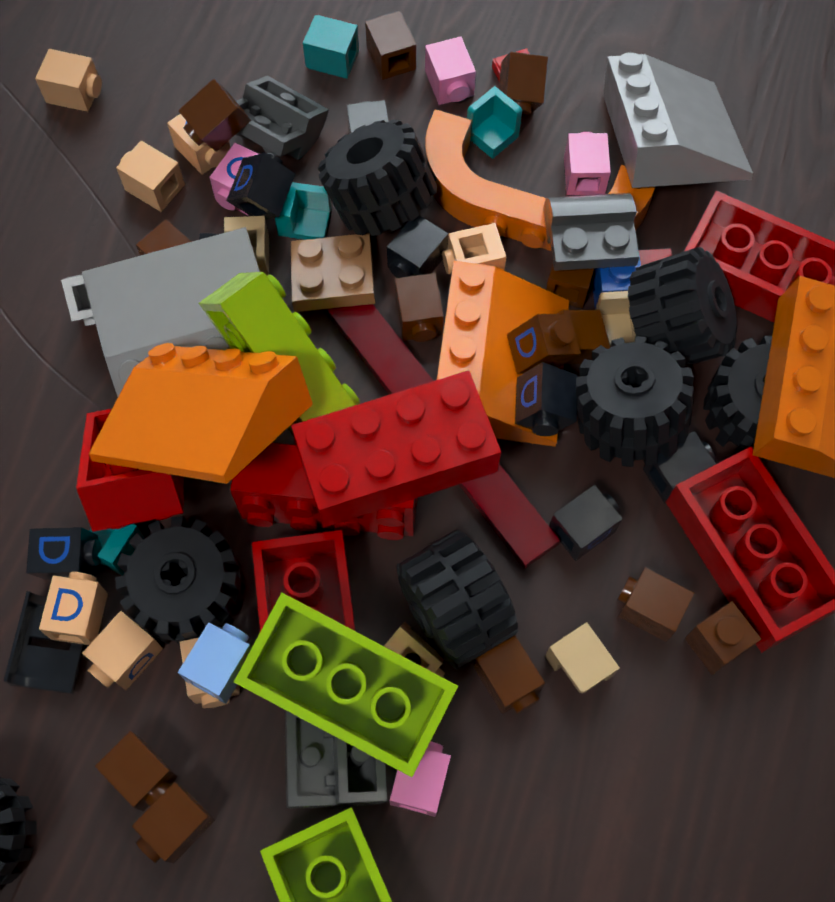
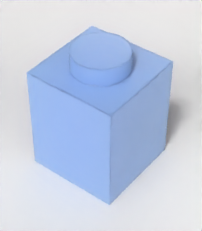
(216, 660)

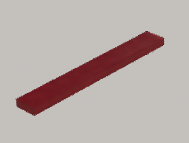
(493, 495)

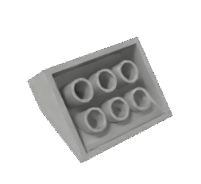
(670, 124)
(158, 296)

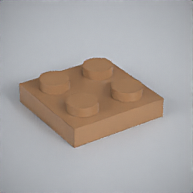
(332, 272)

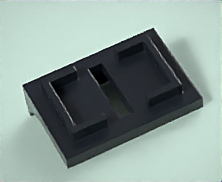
(40, 666)

